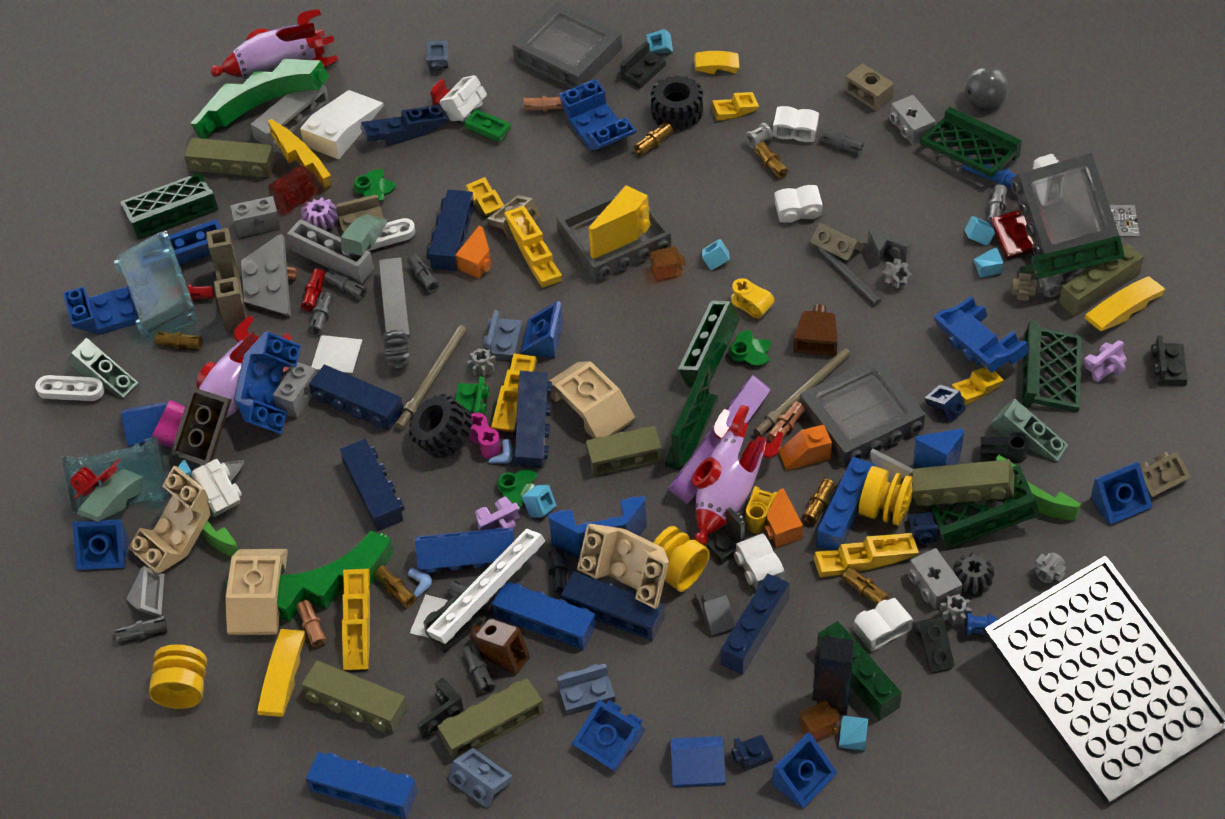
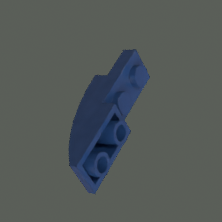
(410, 125)

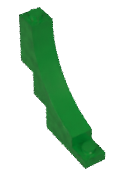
(261, 86)
(324, 583)

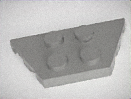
(267, 277)

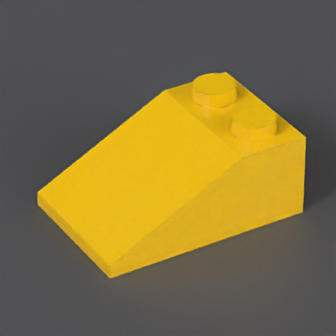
(620, 222)

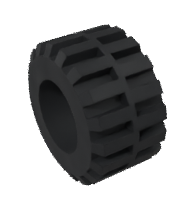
(677, 102)
(440, 425)

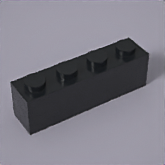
(833, 672)

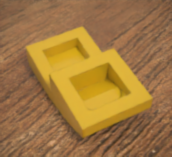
(712, 60)
(738, 106)
(484, 197)
(978, 385)

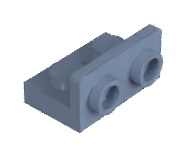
(502, 336)
(584, 688)
(478, 776)

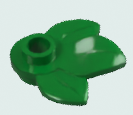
(373, 184)
(749, 349)
(520, 484)

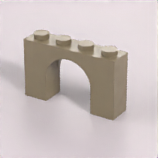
(228, 282)

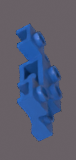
(976, 340)

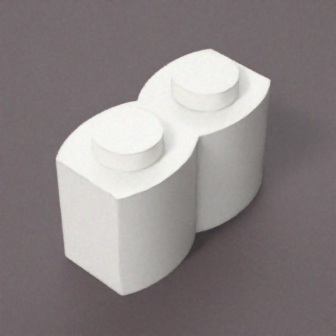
(795, 124)
(798, 203)
(758, 560)
(882, 624)

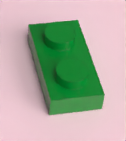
(487, 125)

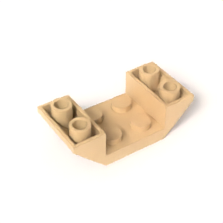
(593, 398)
(176, 527)
(626, 559)
(254, 591)

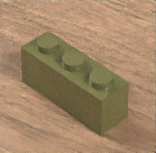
(624, 450)

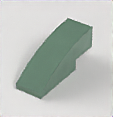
(362, 234)
(111, 495)

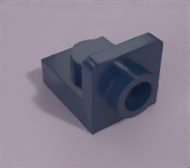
(947, 400)
(923, 527)
(751, 752)

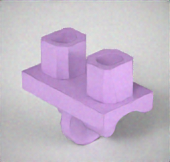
(1110, 359)
(503, 518)

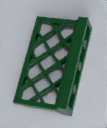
(976, 133)
(177, 211)
(1075, 257)
(1032, 362)
(692, 420)
(988, 519)

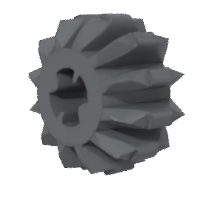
(396, 349)
(974, 573)

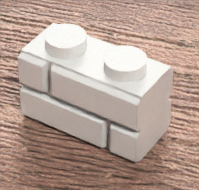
(463, 98)
(219, 490)

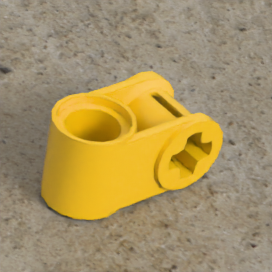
(753, 299)
(757, 510)

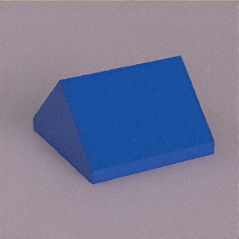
(543, 332)
(141, 422)
(938, 449)
(1121, 493)
(100, 544)
(697, 761)
(803, 771)

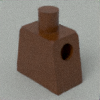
(816, 332)
(501, 645)

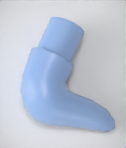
(506, 456)
(423, 579)

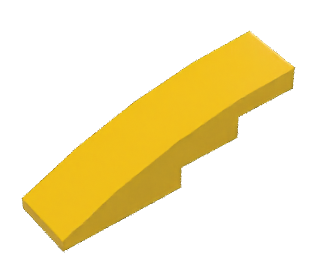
(295, 149)
(532, 246)
(1122, 304)
(506, 407)
(870, 554)
(356, 619)
(281, 672)

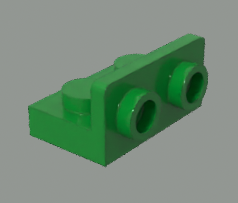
(473, 396)

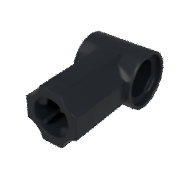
(1006, 447)

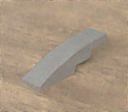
(394, 295)

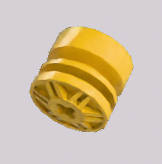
(886, 496)
(685, 557)
(177, 676)

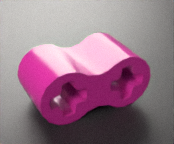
(169, 424)
(484, 436)

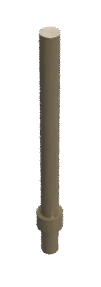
(411, 407)
(771, 418)

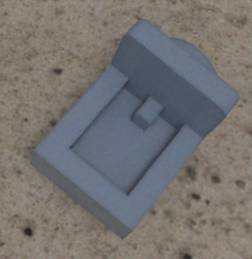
(437, 54)

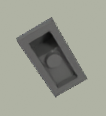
(886, 243)
(715, 611)

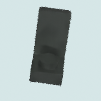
(724, 545)
(935, 643)
(451, 707)

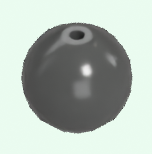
(986, 87)

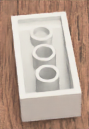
(339, 123)

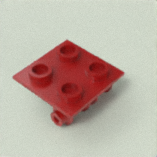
(85, 480)

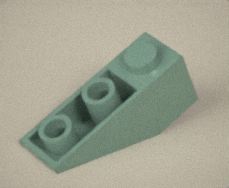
(95, 363)
(1042, 439)

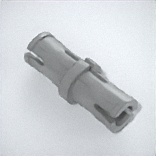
(997, 203)

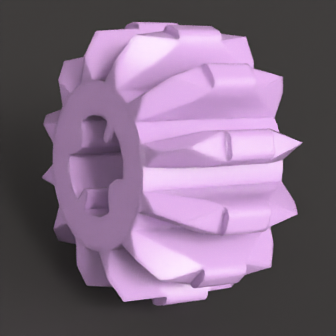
(320, 213)

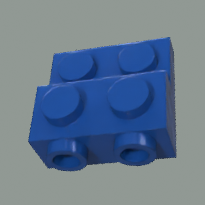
(609, 734)

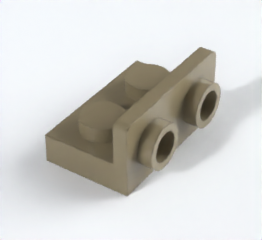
(353, 209)
(499, 221)
(836, 241)
(1164, 473)

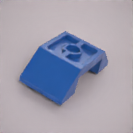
(592, 116)
(100, 312)
(261, 377)
(570, 537)

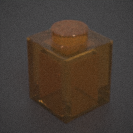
(667, 263)
(819, 721)

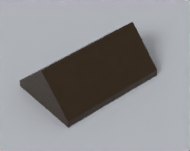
(201, 426)

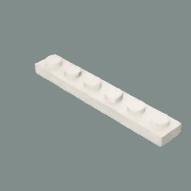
(485, 586)

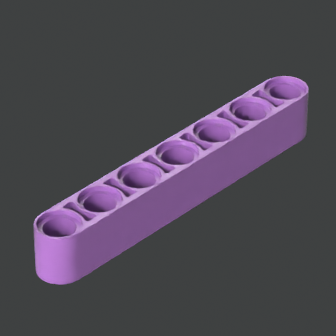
(751, 395)

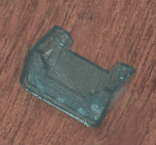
(156, 285)
(143, 460)

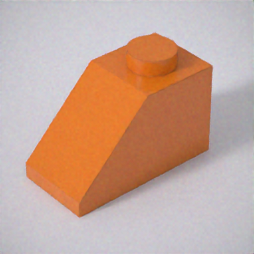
(474, 255)
(806, 448)
(782, 521)

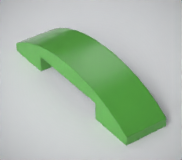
(1058, 507)
(219, 539)

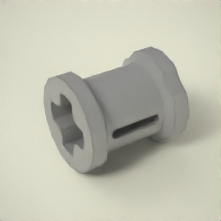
(758, 135)

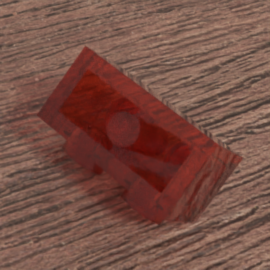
(293, 188)

